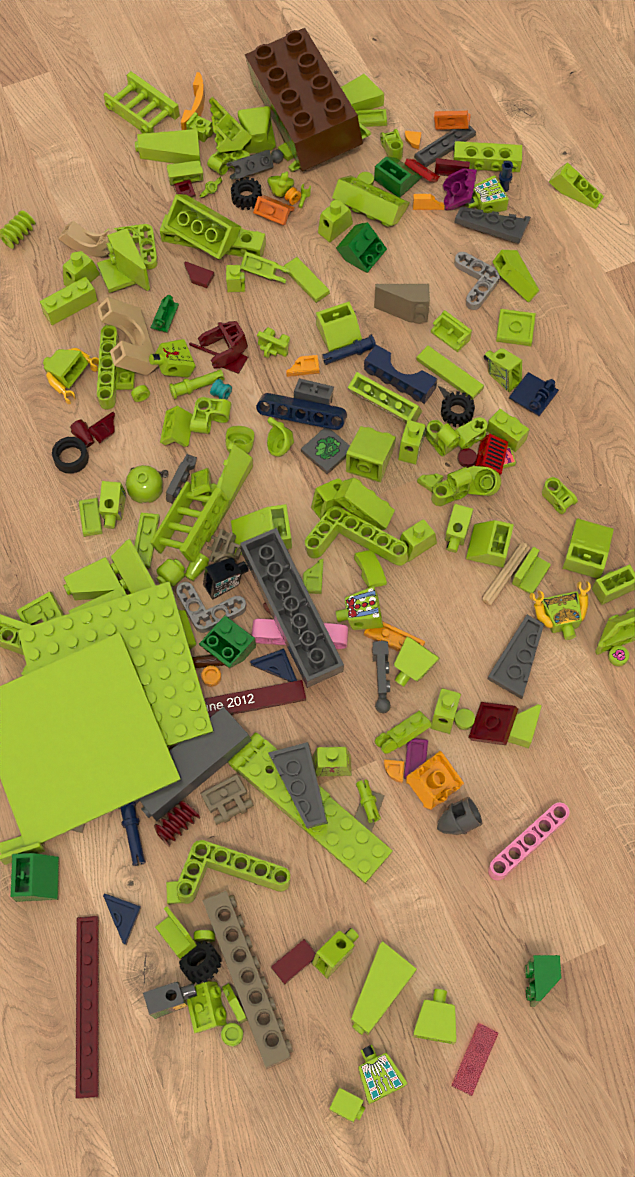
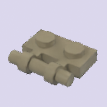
(223, 794)

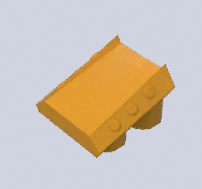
(434, 781)

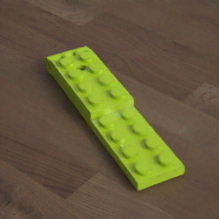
(341, 837)

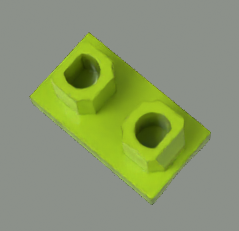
(272, 345)

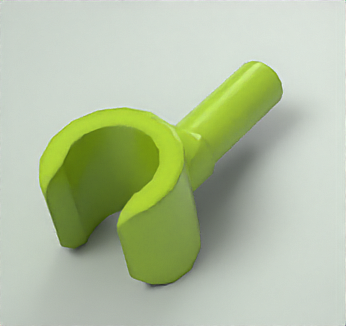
(304, 194)

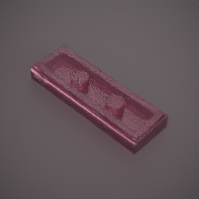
(474, 1059)

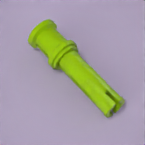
(187, 386)

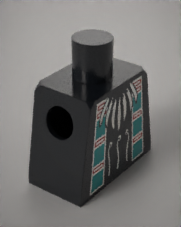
(223, 576)

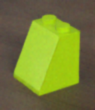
(370, 453)

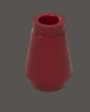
(80, 430)

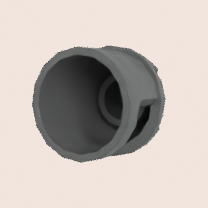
(460, 818)

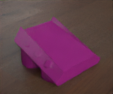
(459, 188)

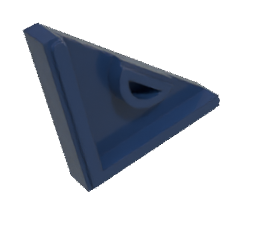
(275, 664)
(123, 915)

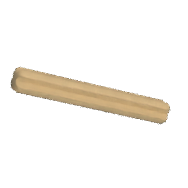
(506, 573)

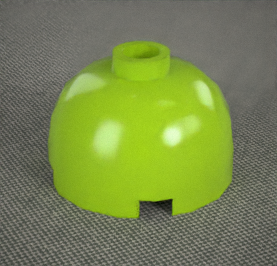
(144, 484)

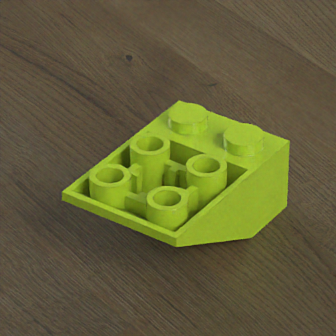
(261, 522)
(588, 548)

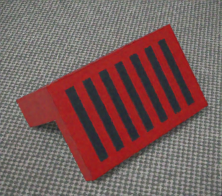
(492, 453)

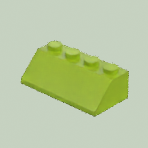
(370, 200)
(201, 225)
(131, 568)

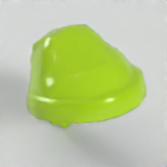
(280, 184)
(279, 438)

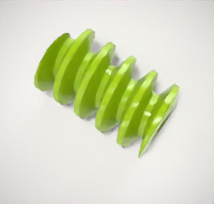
(15, 228)

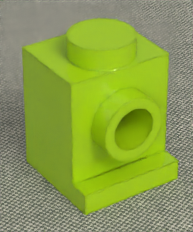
(202, 125)
(235, 278)

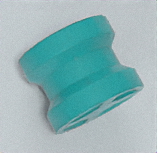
(220, 389)

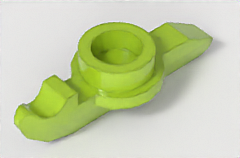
(210, 187)

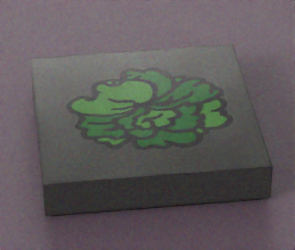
(326, 450)

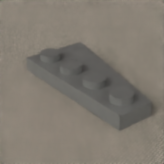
(492, 223)
(517, 659)
(300, 779)

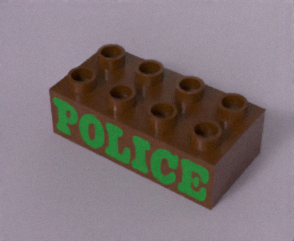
(304, 99)

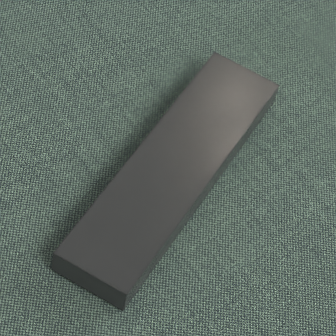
(443, 145)

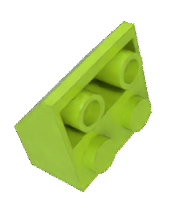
(338, 326)
(490, 542)

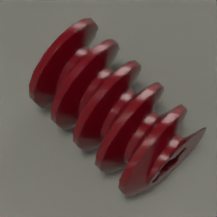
(175, 822)

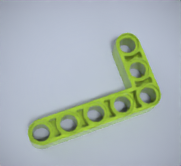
(356, 534)
(227, 867)

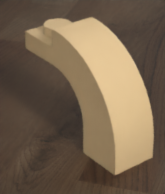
(82, 240)

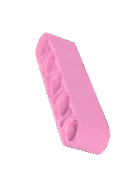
(266, 632)
(532, 832)

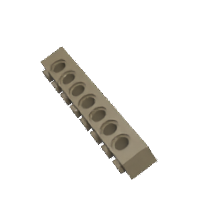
(271, 1055)

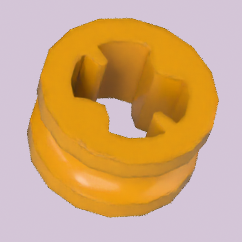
(292, 195)

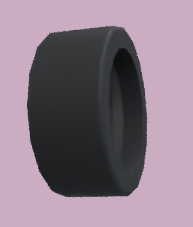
(65, 443)

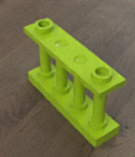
(147, 92)
(202, 528)

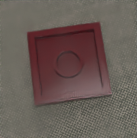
(493, 723)

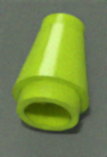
(197, 567)

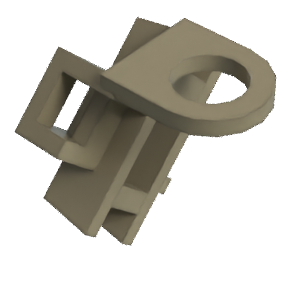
(227, 549)

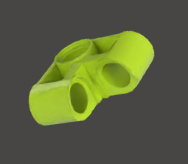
(219, 159)
(217, 410)
(444, 440)
(453, 488)

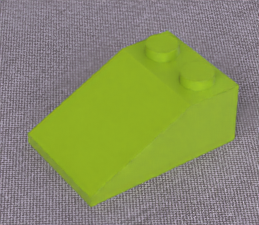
(127, 258)

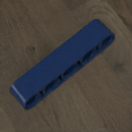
(293, 414)

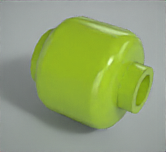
(170, 571)

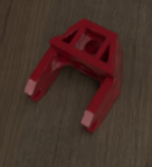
(233, 337)

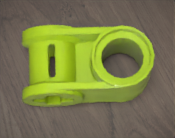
(392, 144)
(472, 432)
(560, 497)

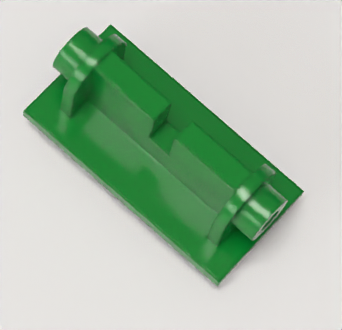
(165, 314)

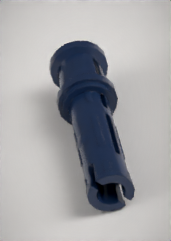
(357, 347)
(131, 824)

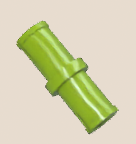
(368, 801)

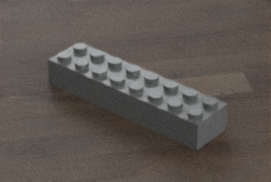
(292, 608)

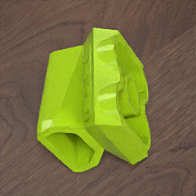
(259, 125)

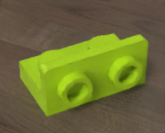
(207, 1007)

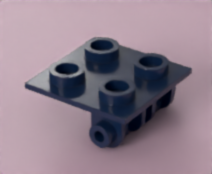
(534, 393)

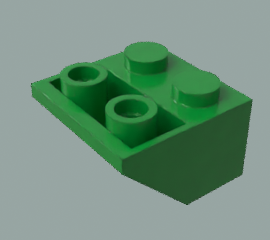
(395, 175)
(361, 247)
(228, 642)
(34, 877)
(543, 975)

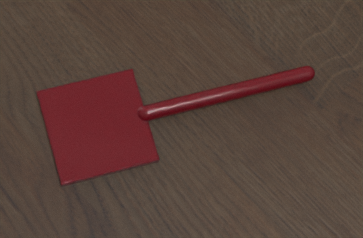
(235, 366)

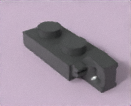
(180, 477)

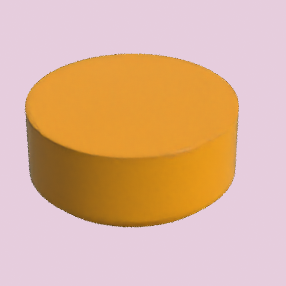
(211, 676)

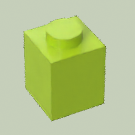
(347, 1105)

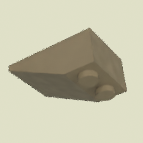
(404, 301)

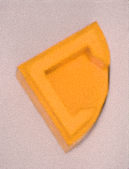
(413, 138)
(394, 769)

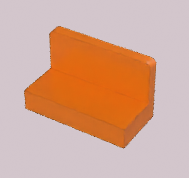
(452, 119)
(272, 209)

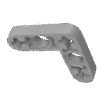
(483, 279)
(202, 613)

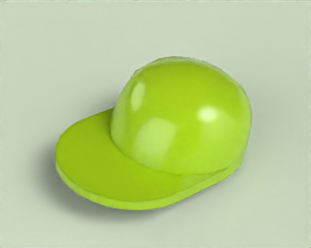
(240, 436)
(484, 481)

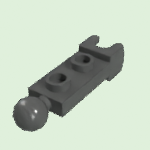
(255, 163)
(380, 655)

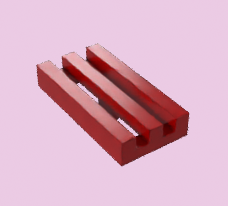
(421, 170)

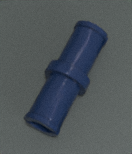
(506, 175)

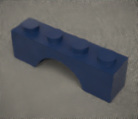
(417, 385)

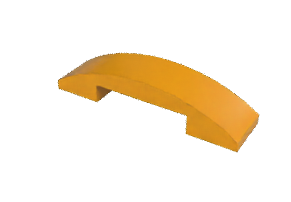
(199, 101)

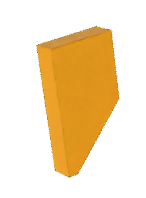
(426, 202)
(304, 366)

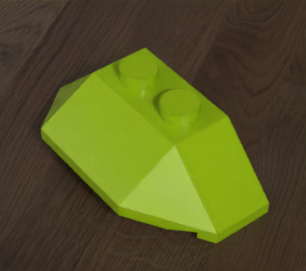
(617, 631)

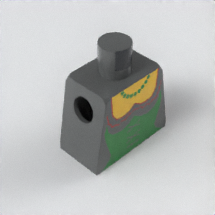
(159, 1001)

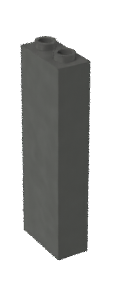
(197, 761)

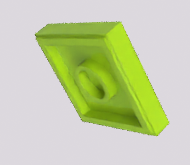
(515, 327)

